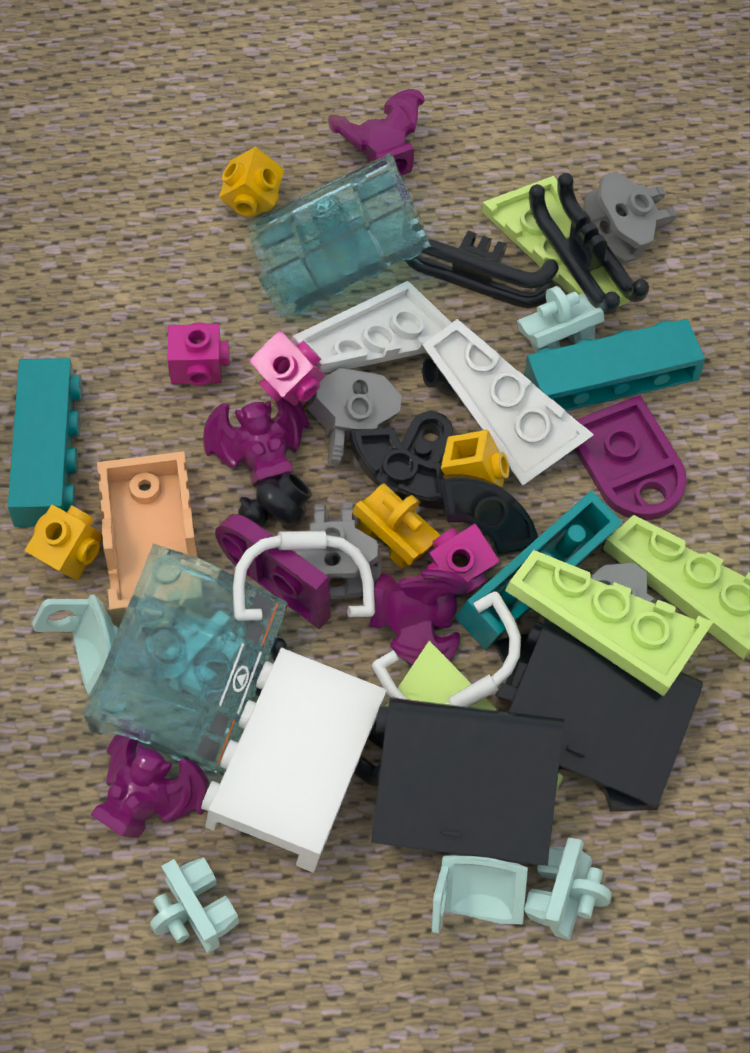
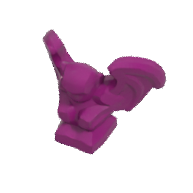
(385, 135)
(259, 441)
(414, 609)
(141, 790)

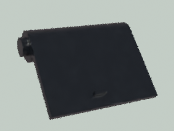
(613, 722)
(467, 780)

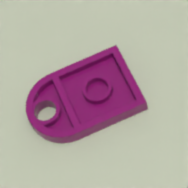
(629, 457)
(278, 571)

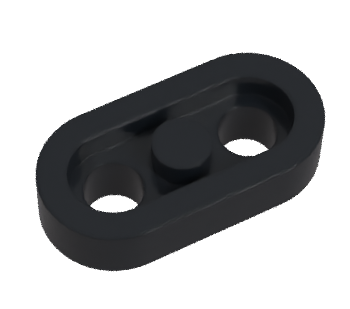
(423, 424)

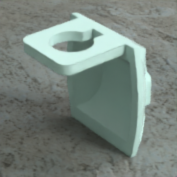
(91, 632)
(480, 889)

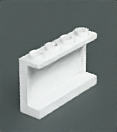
(294, 755)

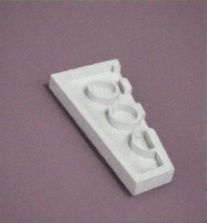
(375, 330)

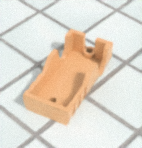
(141, 518)

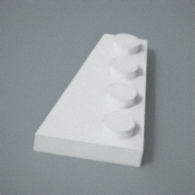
(502, 400)

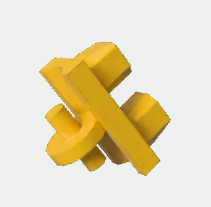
(396, 524)

